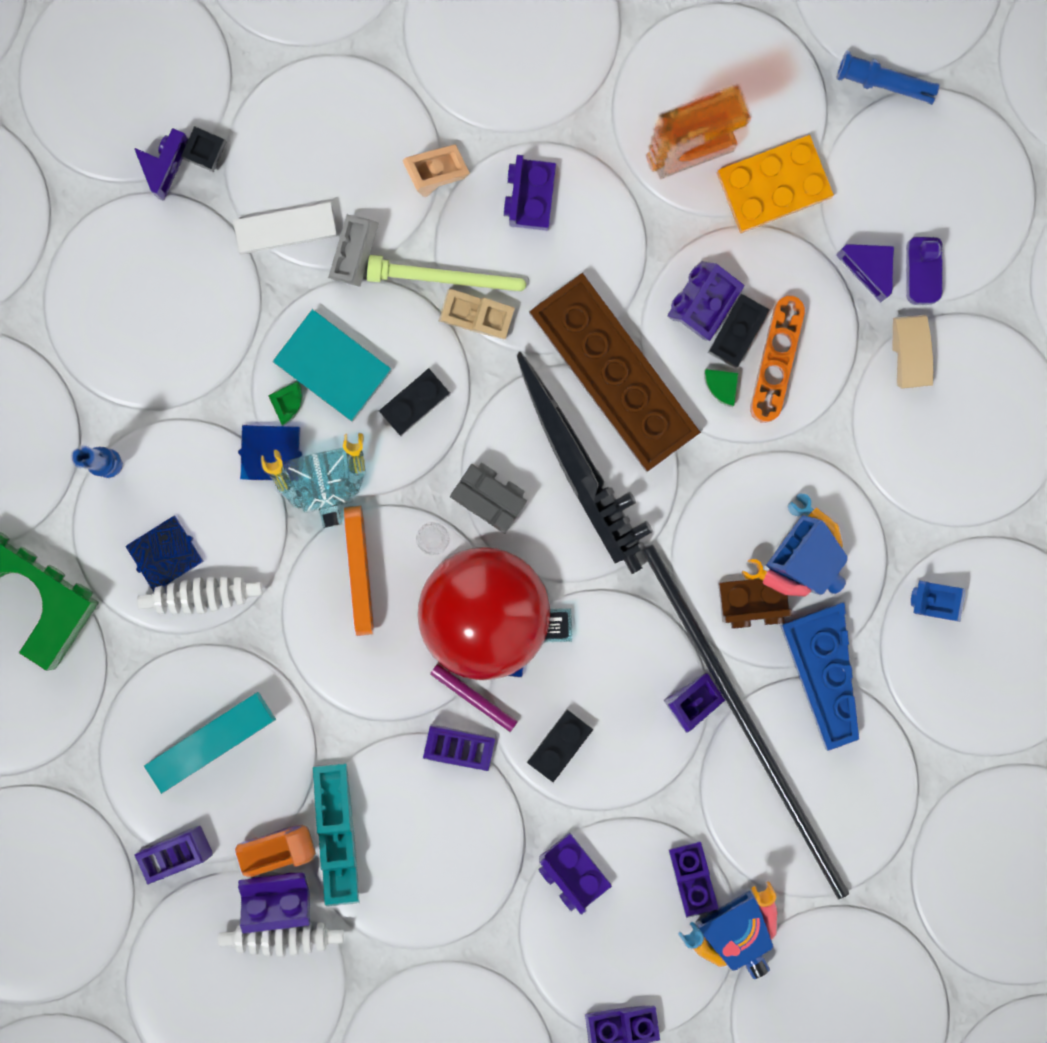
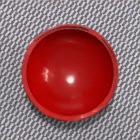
(483, 613)

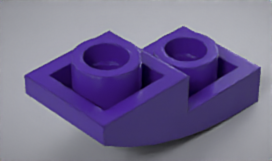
(693, 879)
(623, 1025)

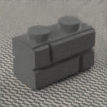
(488, 497)

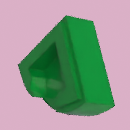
(722, 385)
(287, 402)

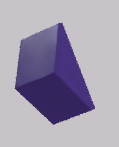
(871, 266)
(694, 702)

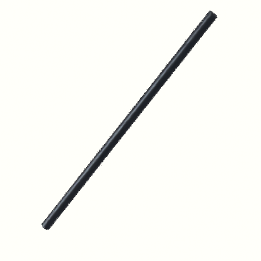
(745, 722)

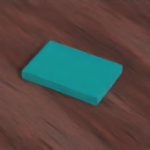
(332, 365)

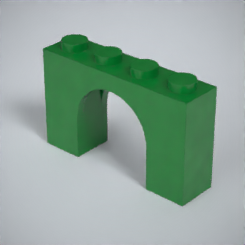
(63, 606)

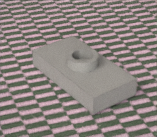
(353, 250)

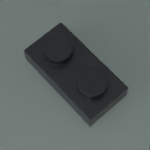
(738, 331)
(414, 402)
(559, 745)

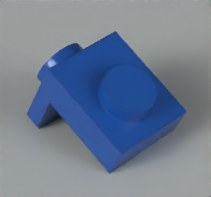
(938, 600)

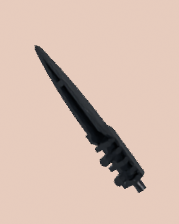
(586, 481)

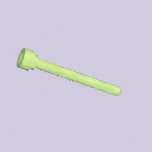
(381, 269)

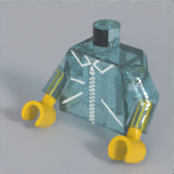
(321, 479)

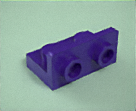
(531, 193)
(705, 299)
(574, 873)
(274, 902)

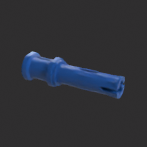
(872, 74)
(99, 461)

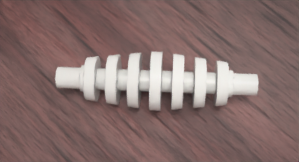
(199, 595)
(281, 939)

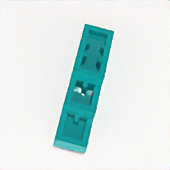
(209, 742)
(336, 835)

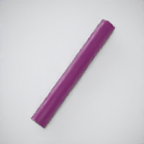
(473, 697)

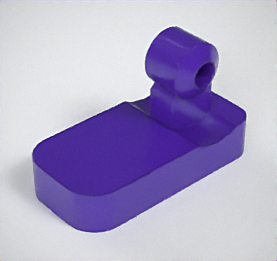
(924, 270)

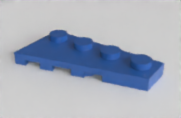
(823, 665)

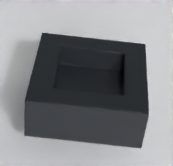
(203, 149)

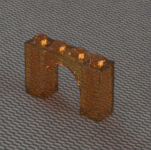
(697, 132)

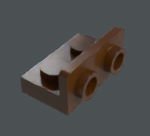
(750, 601)

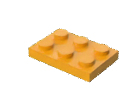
(775, 184)

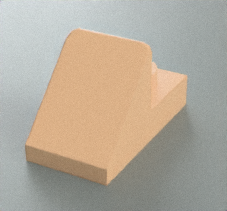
(435, 168)

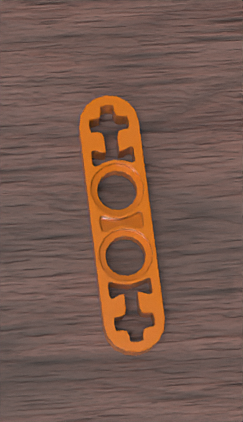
(774, 358)
(358, 570)

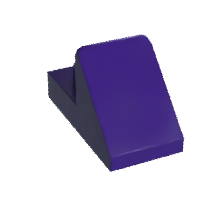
(162, 170)

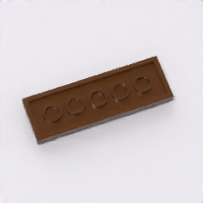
(614, 372)

